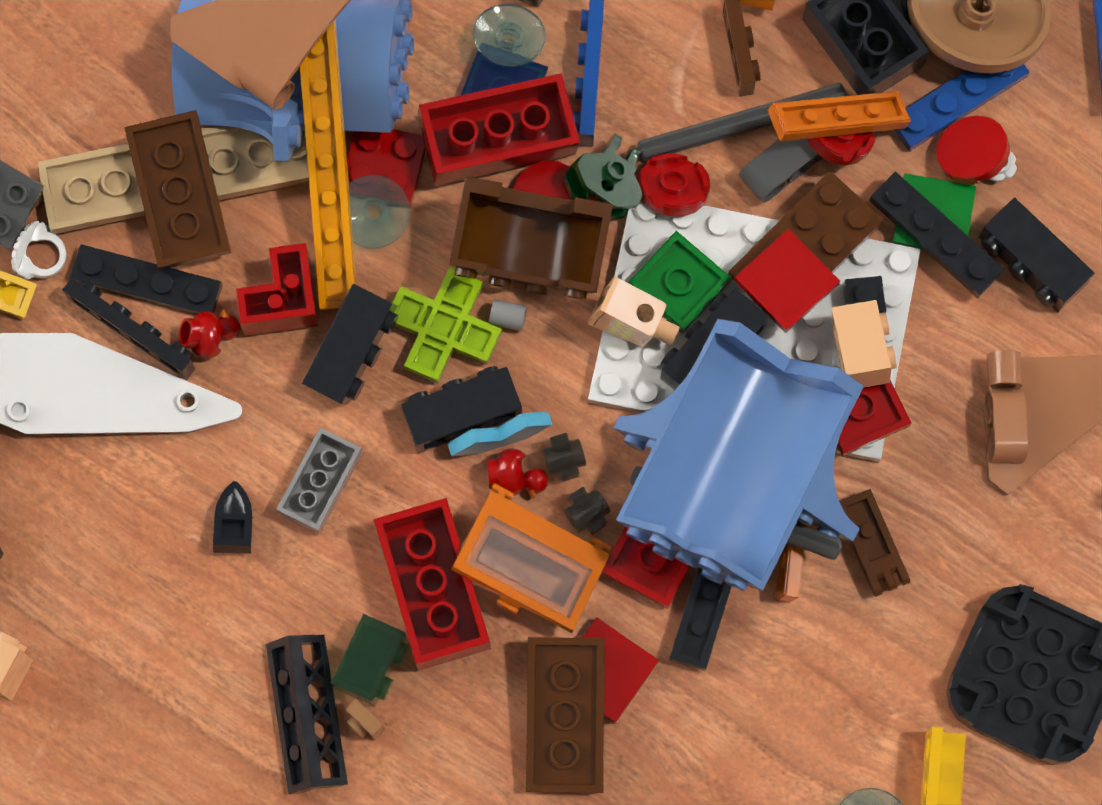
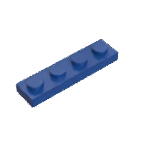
(589, 56)
(954, 102)

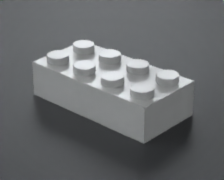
(319, 481)

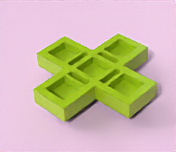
(444, 326)

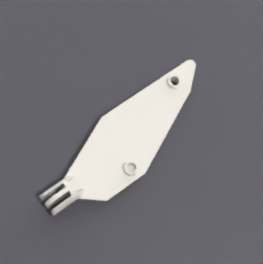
(84, 388)

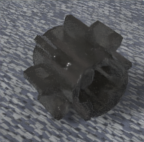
(564, 457)
(587, 510)

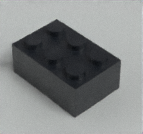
(866, 41)

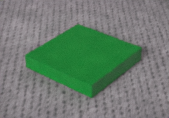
(949, 197)
(681, 279)

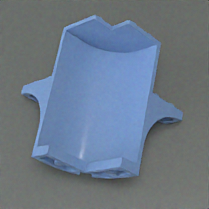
(371, 64)
(739, 458)

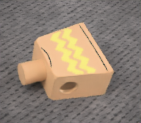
(618, 312)

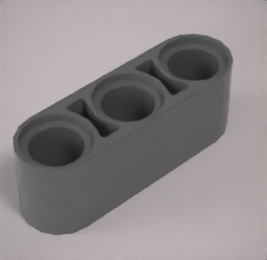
(778, 167)

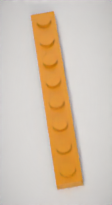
(328, 171)

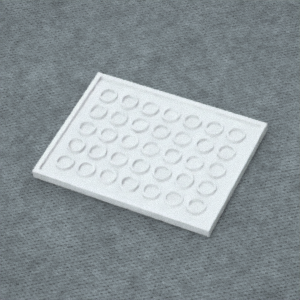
(630, 374)

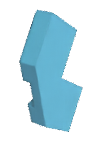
(486, 439)

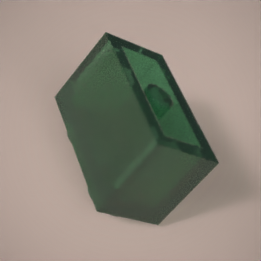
(370, 660)

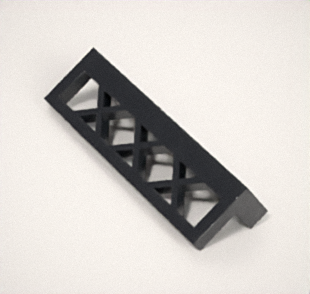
(298, 713)

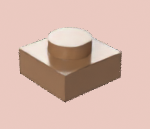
(363, 721)

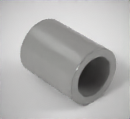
(507, 315)

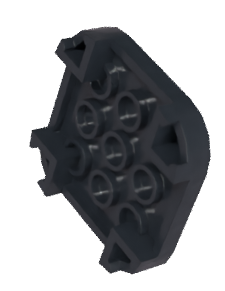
(1030, 676)

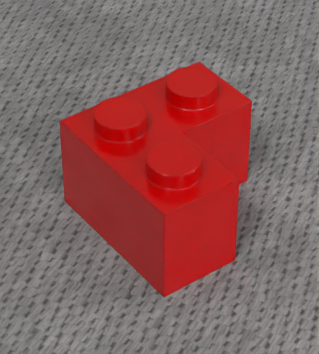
(286, 302)

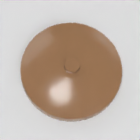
(982, 33)

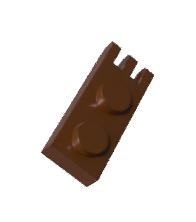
(740, 40)
(874, 543)

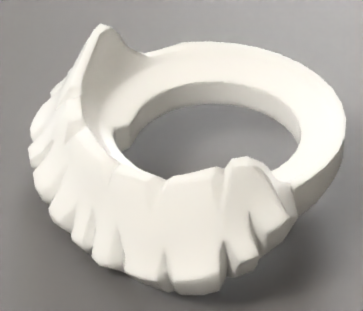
(22, 264)

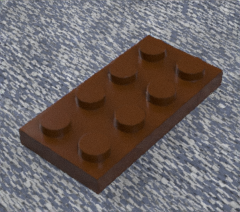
(177, 190)
(827, 221)
(565, 715)

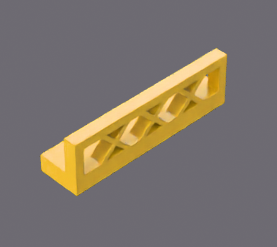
(943, 767)

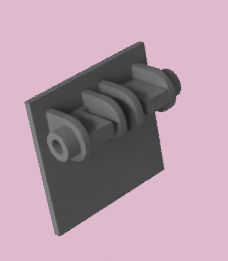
(17, 200)

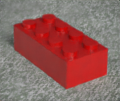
(498, 129)
(433, 600)

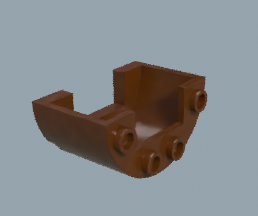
(529, 239)

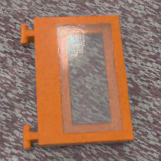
(531, 561)

